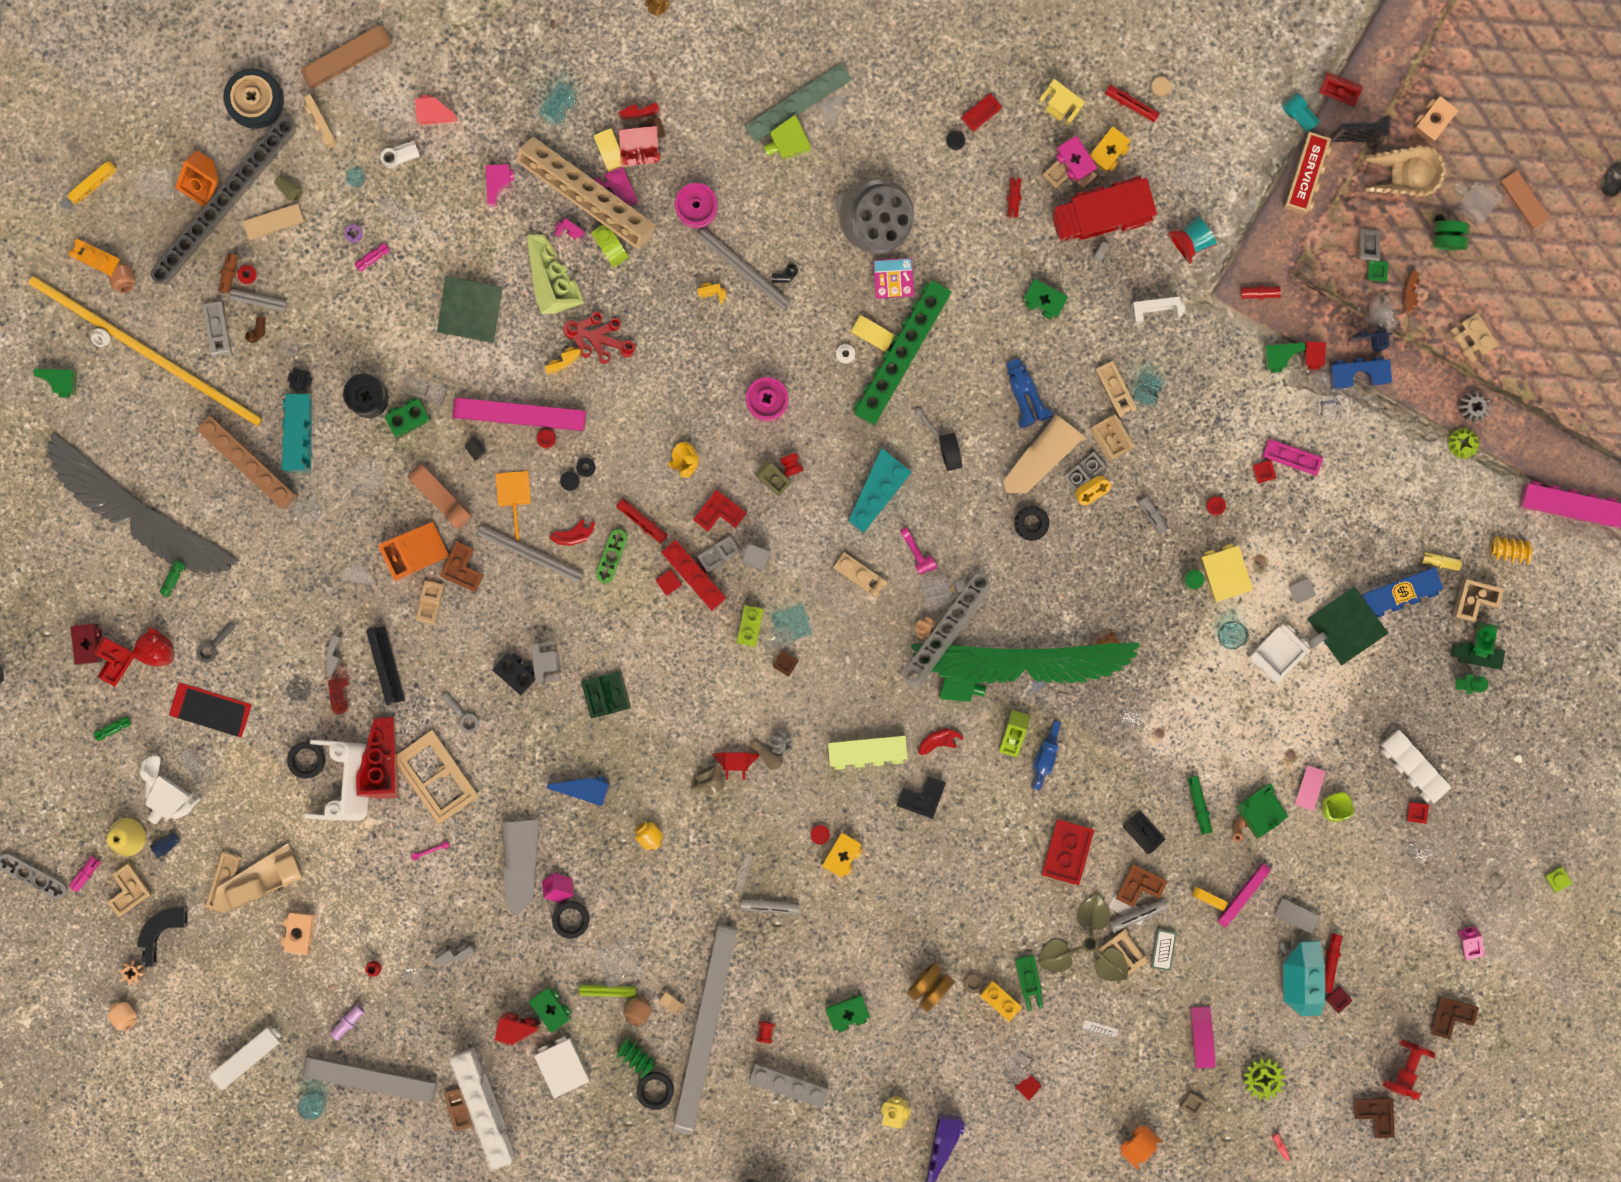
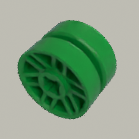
(1451, 235)

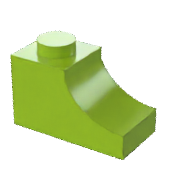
(610, 245)
(1014, 733)

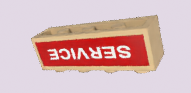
(1307, 173)

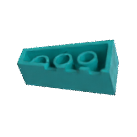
(297, 433)
(879, 488)

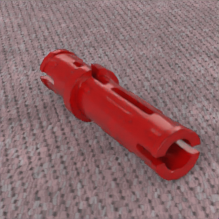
(1132, 103)
(643, 522)
(1333, 954)

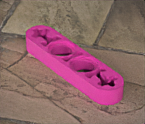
(1244, 895)

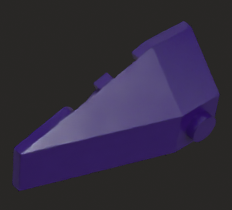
(945, 1139)

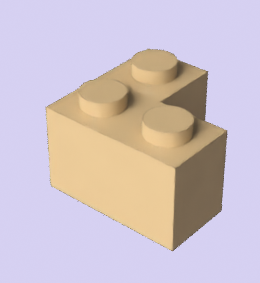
(1472, 595)

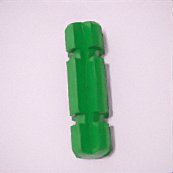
(172, 578)
(112, 728)

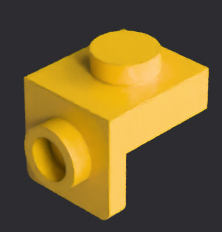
(709, 290)

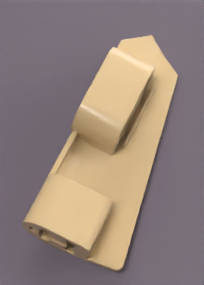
(1047, 451)
(261, 878)

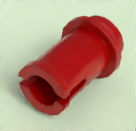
(377, 970)

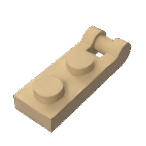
(319, 122)
(1115, 388)
(859, 574)

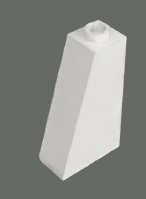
(246, 1057)

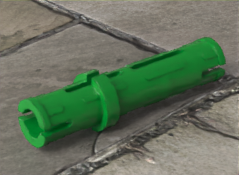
(1199, 804)

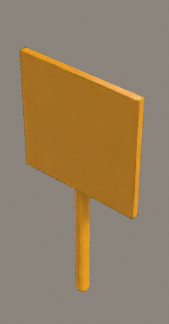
(513, 490)

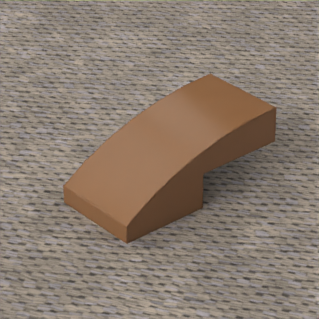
(458, 1110)

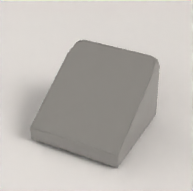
(1302, 590)

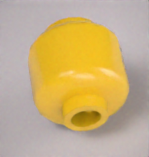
(648, 835)

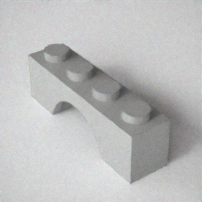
(787, 1085)

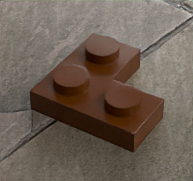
(1450, 1011)
(1381, 1112)

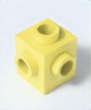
(895, 1112)

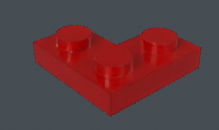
(718, 507)
(117, 660)

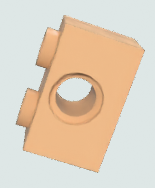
(1444, 112)
(304, 922)

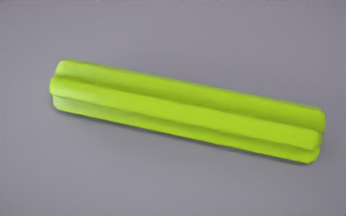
(602, 990)

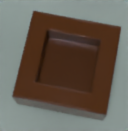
(785, 663)

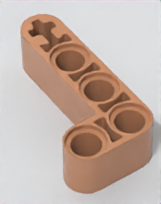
(440, 496)

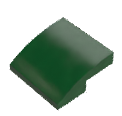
(606, 694)

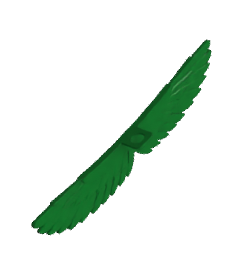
(1047, 664)

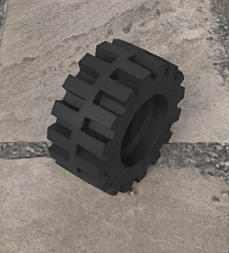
(1019, 523)

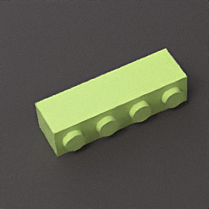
(867, 751)

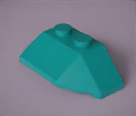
(1305, 979)

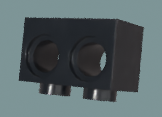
(511, 678)

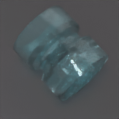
(1148, 389)
(312, 1105)

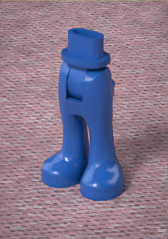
(1022, 384)

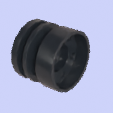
(362, 385)

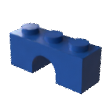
(1377, 371)

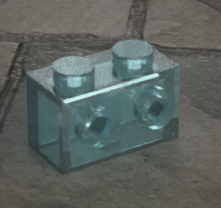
(557, 104)

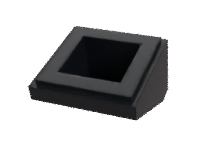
(475, 448)

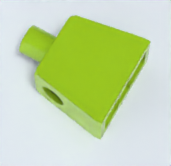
(788, 140)

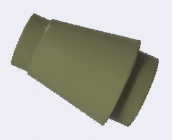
(290, 189)

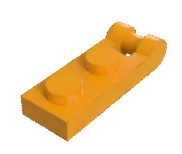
(94, 257)

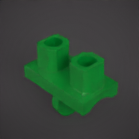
(1485, 639)
(1472, 684)

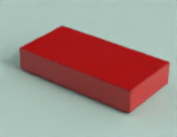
(981, 112)

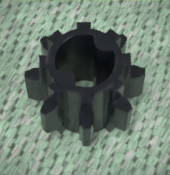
(299, 379)

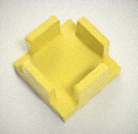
(1062, 102)

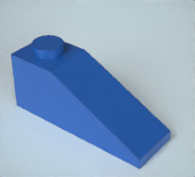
(586, 789)

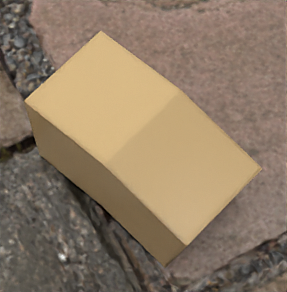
(671, 1003)

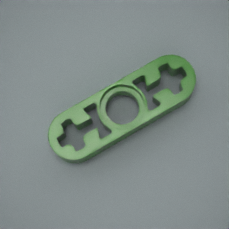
(619, 553)

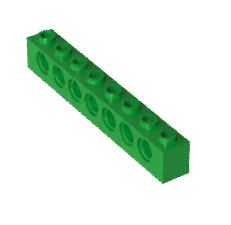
(940, 295)

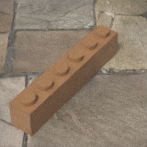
(247, 462)

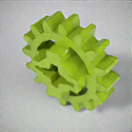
(1272, 1077)

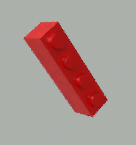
(693, 575)

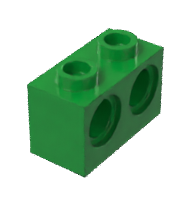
(409, 423)

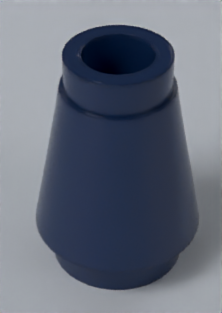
(163, 845)

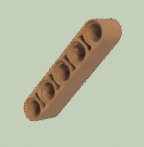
(346, 56)

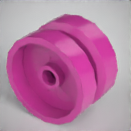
(696, 217)
(767, 388)

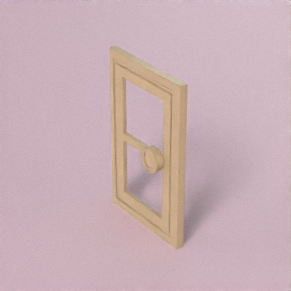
(450, 768)

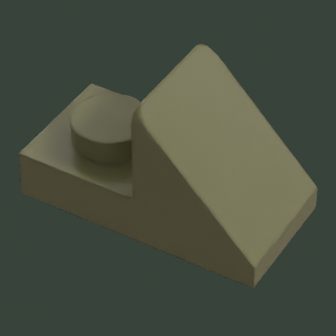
(772, 478)

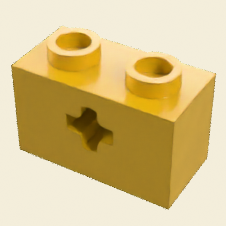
(1112, 139)
(833, 861)
(1000, 1000)

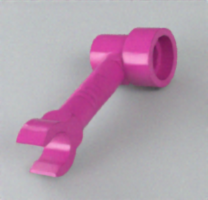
(924, 564)

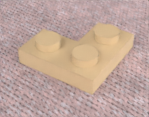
(1056, 175)
(133, 891)

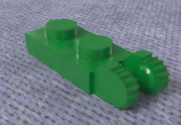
(1029, 980)

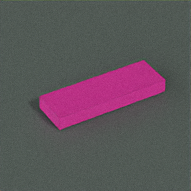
(1292, 457)

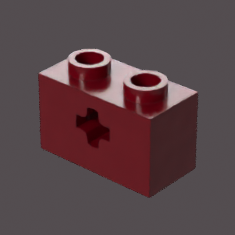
(80, 635)

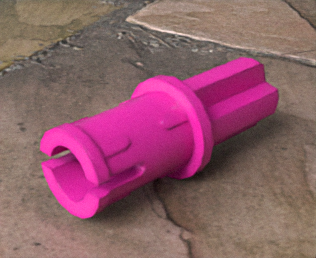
(84, 874)

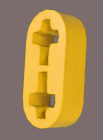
(1092, 490)
(1209, 898)

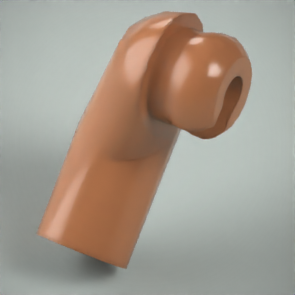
(1237, 829)

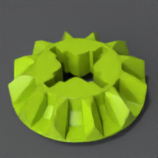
(1454, 444)

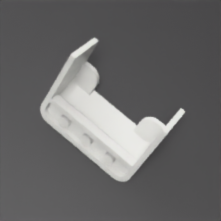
(351, 806)

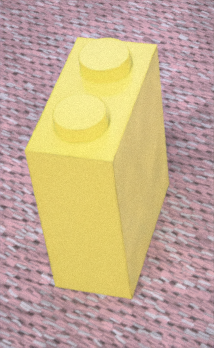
(1226, 573)

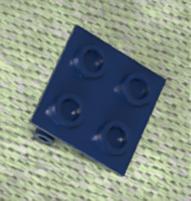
(1379, 339)

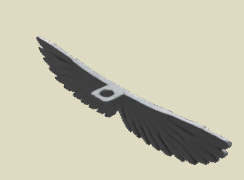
(114, 503)

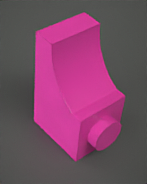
(497, 179)

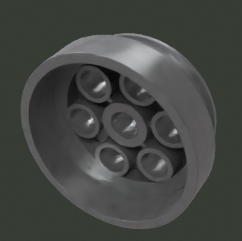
(860, 199)

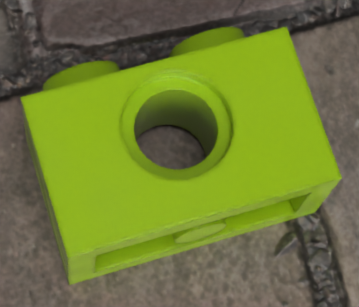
(750, 626)

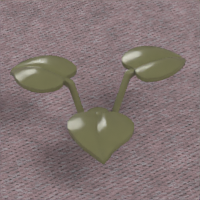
(1110, 965)

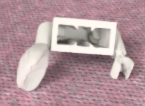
(163, 795)

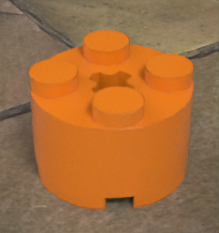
(1140, 1146)

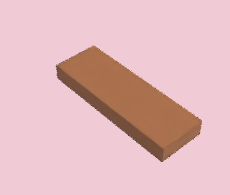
(1524, 199)

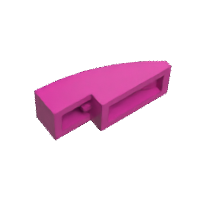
(1202, 1037)

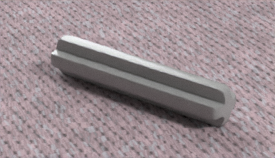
(258, 300)

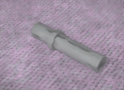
(769, 906)
(1138, 915)

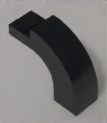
(170, 918)

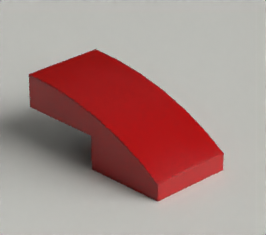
(633, 113)

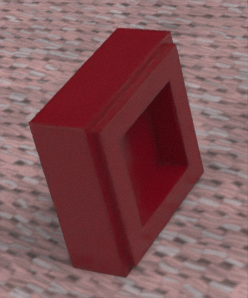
(1338, 999)

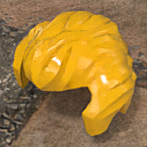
(684, 459)

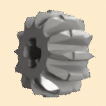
(1482, 405)

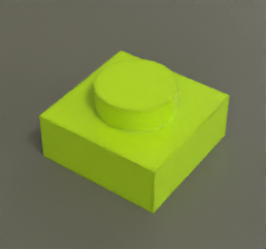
(1558, 879)

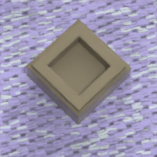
(1192, 1104)

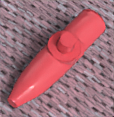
(1281, 1147)

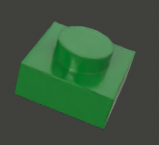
(1377, 271)

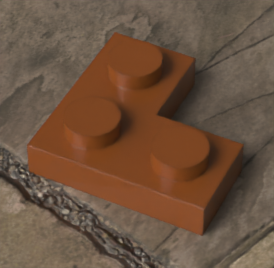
(457, 570)
(1138, 880)

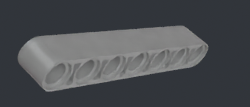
(947, 621)
(369, 1079)

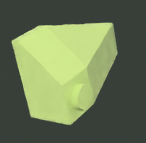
(551, 283)

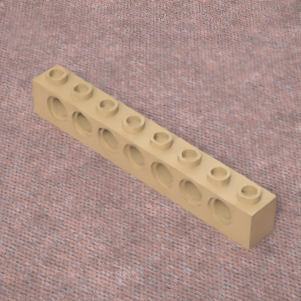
(585, 192)

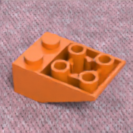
(413, 551)

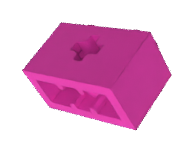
(1085, 164)

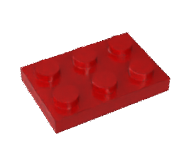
(1067, 852)

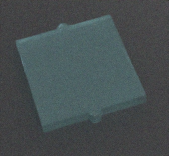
(795, 619)

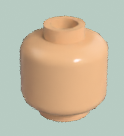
(122, 1016)

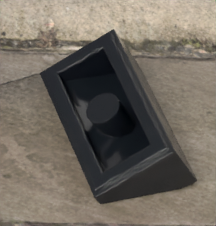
(1144, 832)

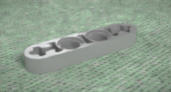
(34, 872)

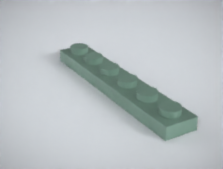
(798, 102)

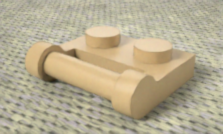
(1112, 943)

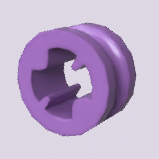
(350, 238)

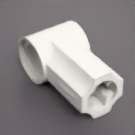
(402, 154)

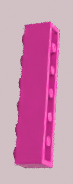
(1571, 504)

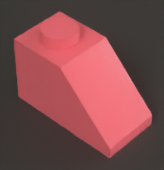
(432, 111)

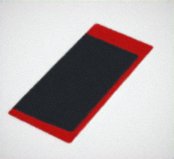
(210, 710)

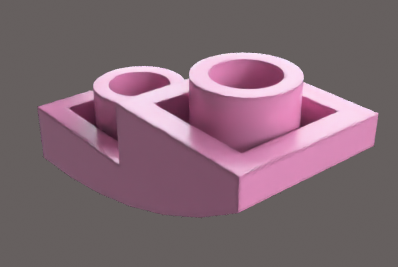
(1310, 788)

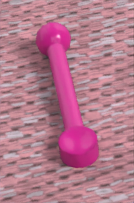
(415, 856)

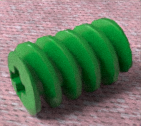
(635, 1057)

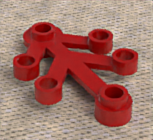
(597, 337)

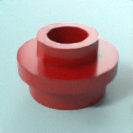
(253, 274)

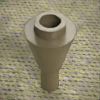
(771, 759)

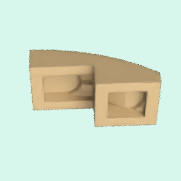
(429, 602)

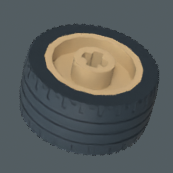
(239, 95)

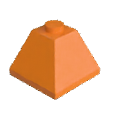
(198, 178)

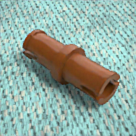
(227, 273)

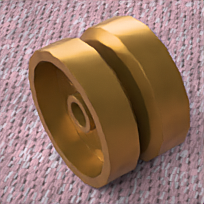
(932, 988)

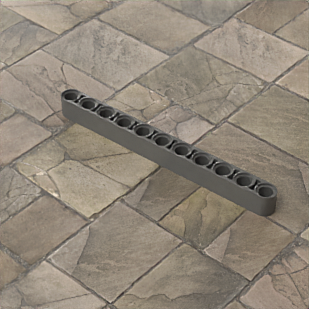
(225, 191)

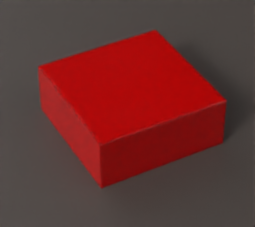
(1264, 472)
(668, 582)
(1417, 812)

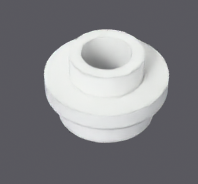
(100, 337)
(845, 360)

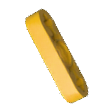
(92, 182)

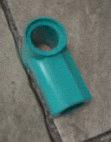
(1297, 108)

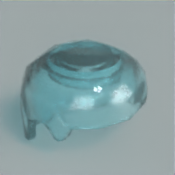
(1232, 634)

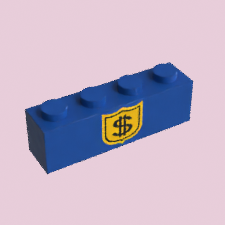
(1403, 591)

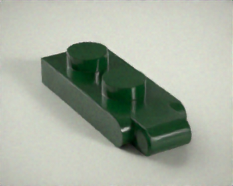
(1466, 654)

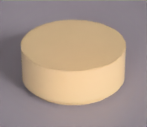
(1160, 86)

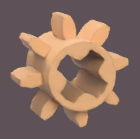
(925, 628)
(128, 976)

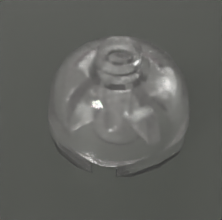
(1382, 313)

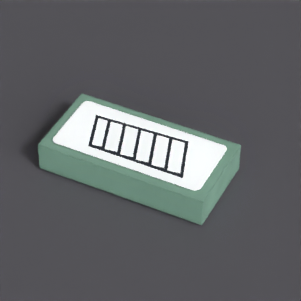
(1163, 950)

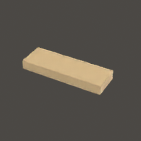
(273, 221)
(226, 869)

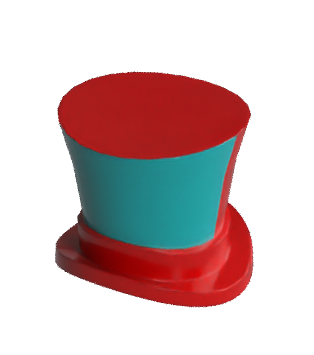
(1193, 238)

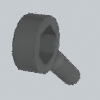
(219, 638)

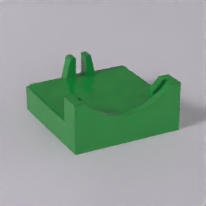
(1262, 811)

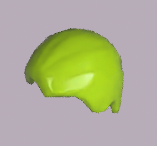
(1337, 807)

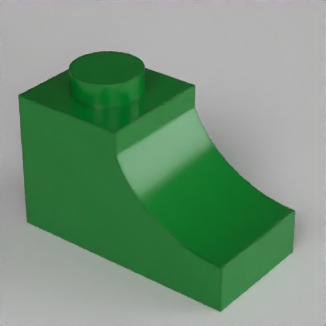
(1277, 356)
(62, 381)

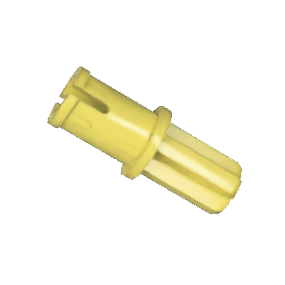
(1441, 561)

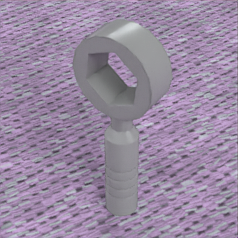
(457, 710)

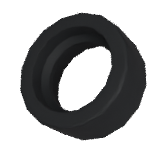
(950, 451)
(291, 760)
(556, 922)
(655, 1105)

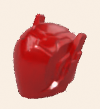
(153, 649)

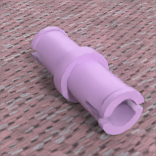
(347, 1022)

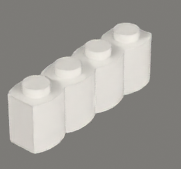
(1415, 766)

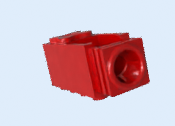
(1103, 211)

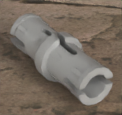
(1153, 515)

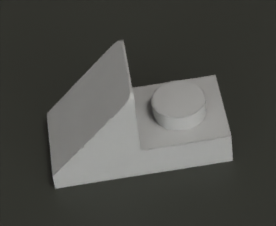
(1369, 245)

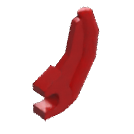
(575, 536)
(939, 738)

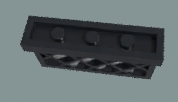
(1369, 133)
(385, 665)

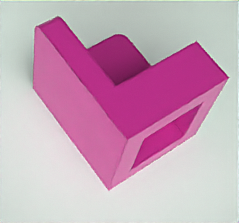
(557, 888)

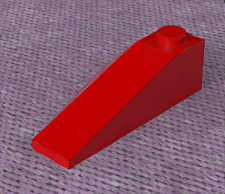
(379, 767)

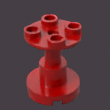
(1406, 1077)

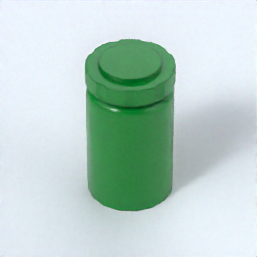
(1193, 579)

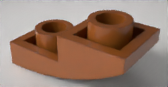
(1409, 297)

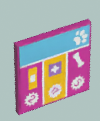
(893, 278)

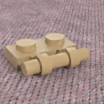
(1479, 335)

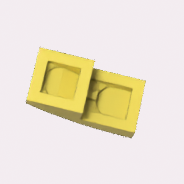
(609, 149)
(872, 333)

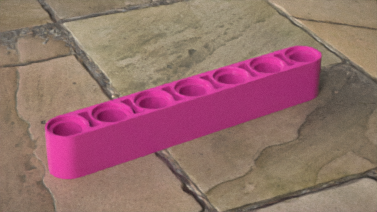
(519, 414)

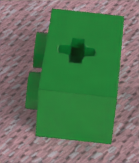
(1055, 298)
(854, 1004)
(550, 1019)

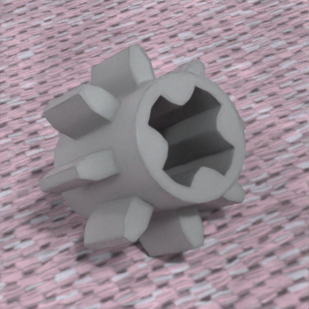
(781, 742)

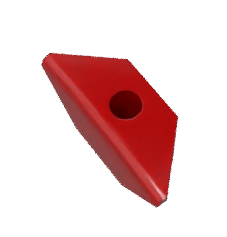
(735, 761)

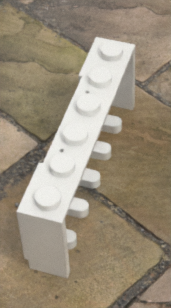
(483, 1108)

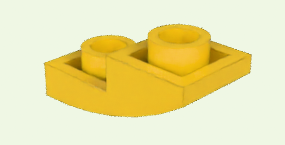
(569, 357)

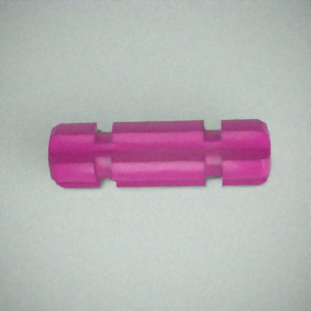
(372, 257)

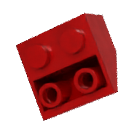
(514, 1029)

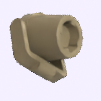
(709, 780)

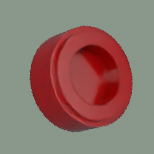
(546, 438)
(1216, 506)
(820, 834)

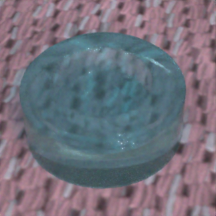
(355, 177)

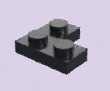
(923, 803)

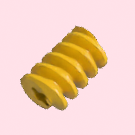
(1511, 549)

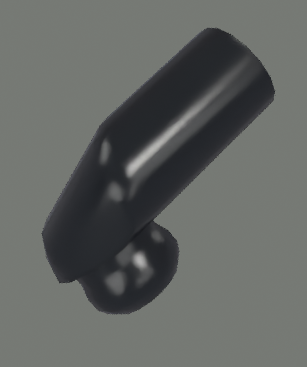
(787, 276)

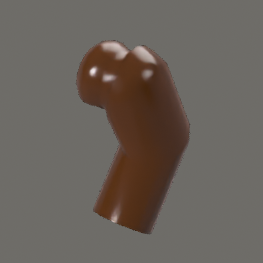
(257, 333)

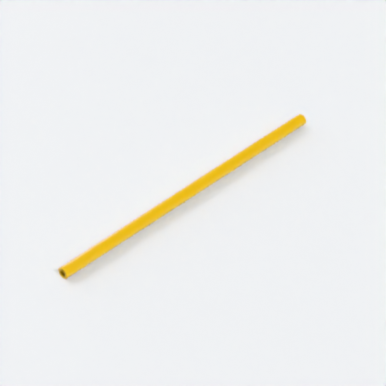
(145, 351)

